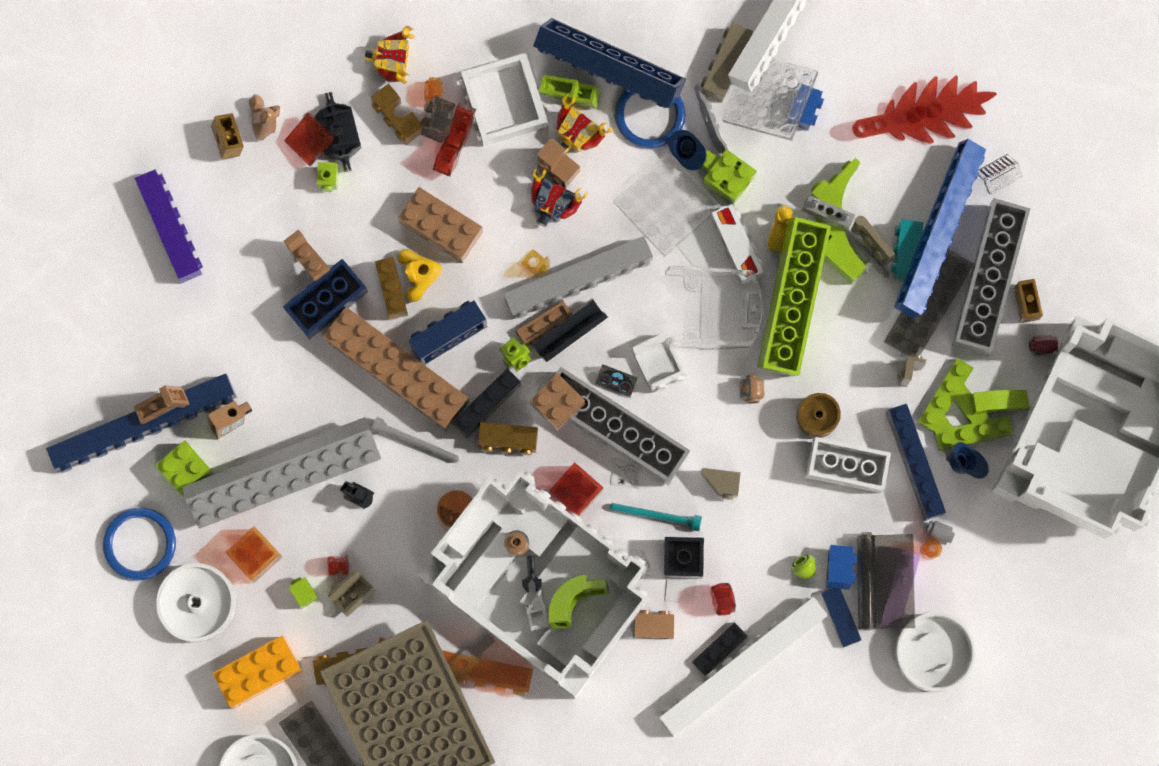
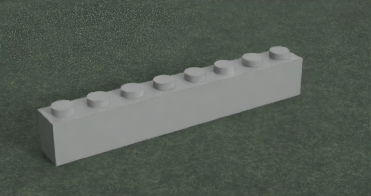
(578, 277)

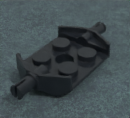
(348, 141)

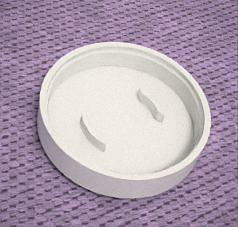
(935, 652)
(259, 751)

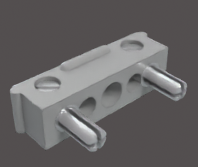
(811, 207)

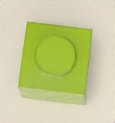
(303, 592)

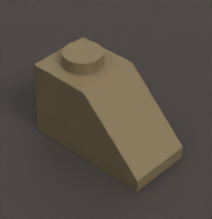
(722, 482)

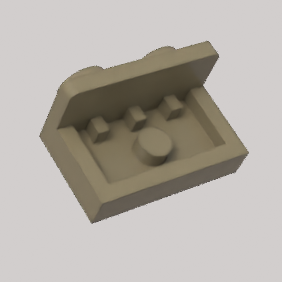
(906, 370)
(351, 592)

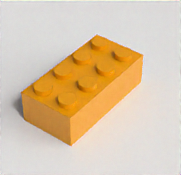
(257, 672)

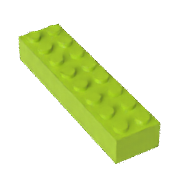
(794, 296)

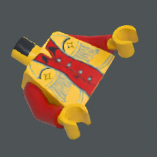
(392, 56)
(577, 129)

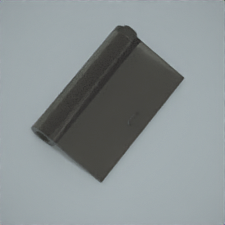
(885, 581)

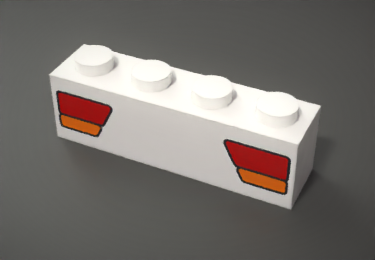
(735, 240)

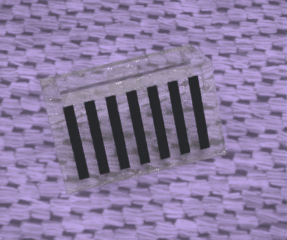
(1000, 173)

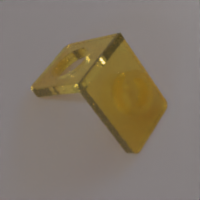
(541, 268)

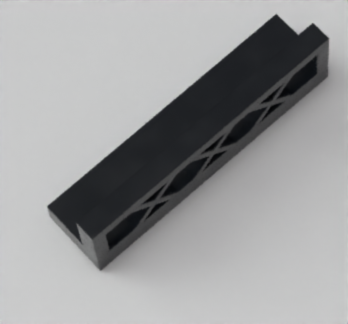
(568, 330)

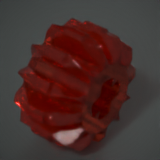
(723, 599)

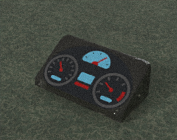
(616, 380)

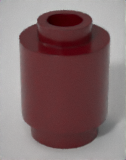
(1043, 344)

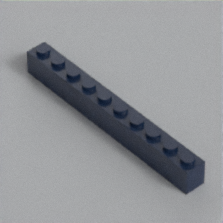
(128, 427)

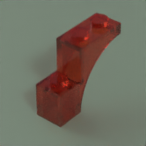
(449, 153)

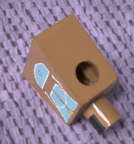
(222, 423)

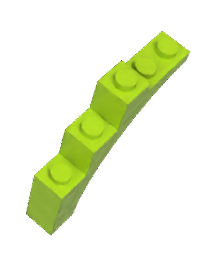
(838, 251)

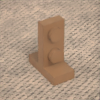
(306, 255)
(166, 400)

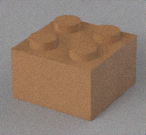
(557, 402)

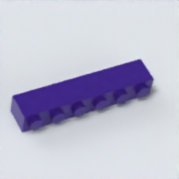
(168, 226)

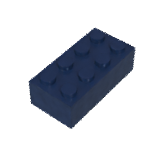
(325, 299)
(448, 332)

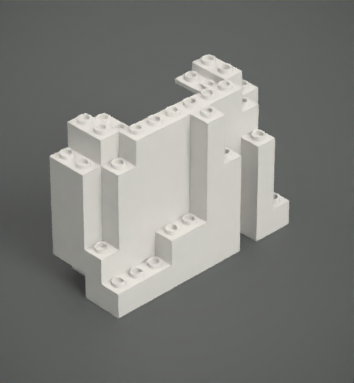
(1091, 432)
(486, 581)

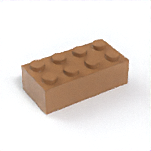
(440, 224)

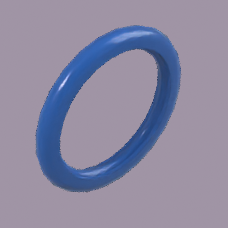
(646, 143)
(161, 565)

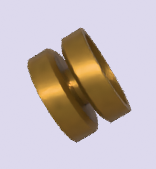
(810, 407)

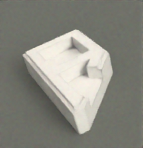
(537, 613)

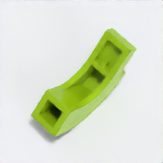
(569, 595)

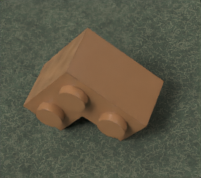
(557, 163)

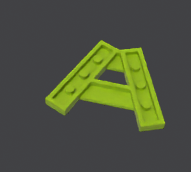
(980, 427)

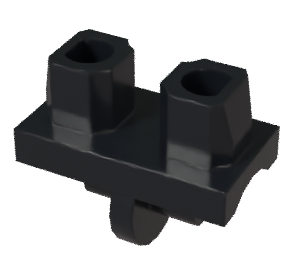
(357, 494)

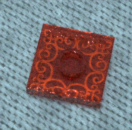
(309, 139)

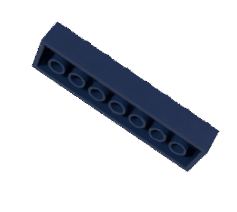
(609, 63)

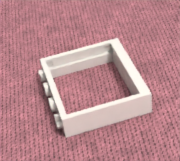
(514, 131)

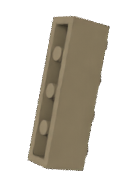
(718, 81)

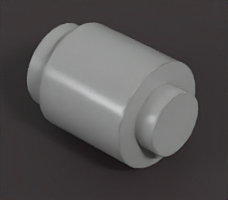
(940, 532)

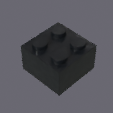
(683, 557)

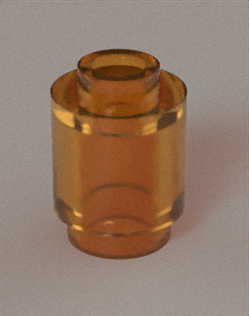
(433, 87)
(926, 553)

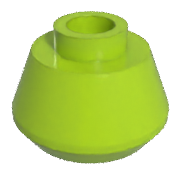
(804, 567)

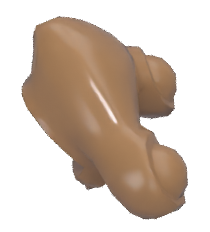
(263, 118)

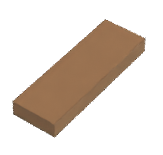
(542, 323)

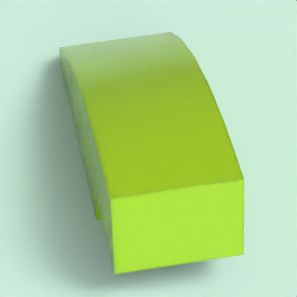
(558, 87)
(999, 401)

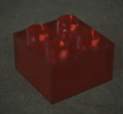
(576, 490)

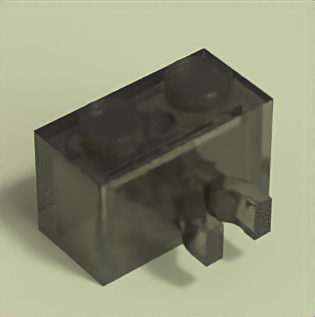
(437, 119)

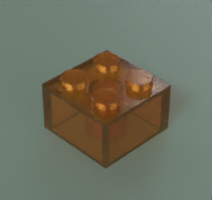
(254, 554)

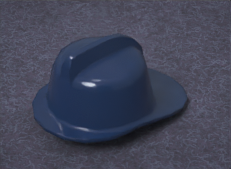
(687, 149)
(967, 460)

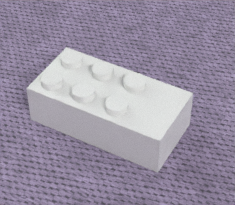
(848, 465)

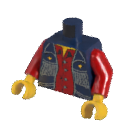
(553, 200)

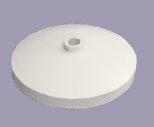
(177, 600)

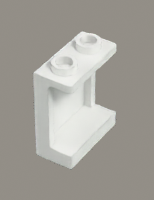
(658, 363)

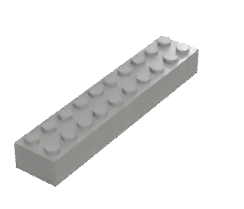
(281, 473)

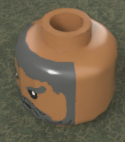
(752, 389)
(511, 548)

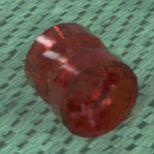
(338, 565)

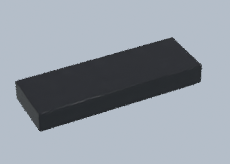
(719, 649)

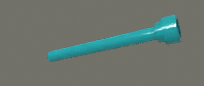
(692, 522)

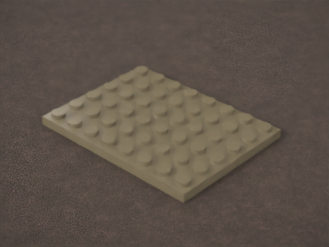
(406, 704)

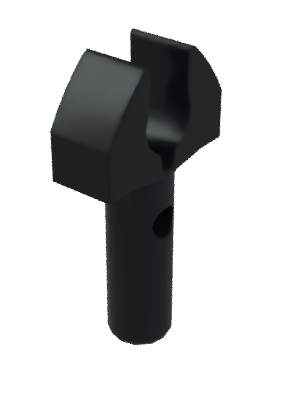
(531, 575)

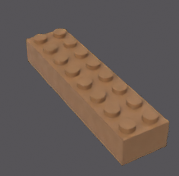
(395, 368)

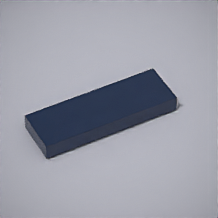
(841, 617)

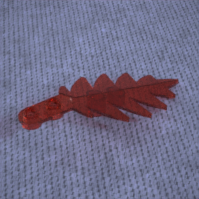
(927, 112)

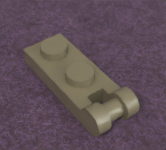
(873, 239)

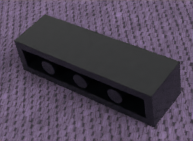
(486, 403)

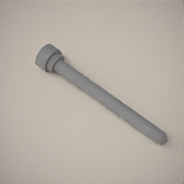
(380, 426)

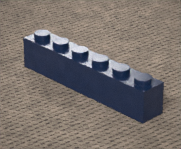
(915, 462)

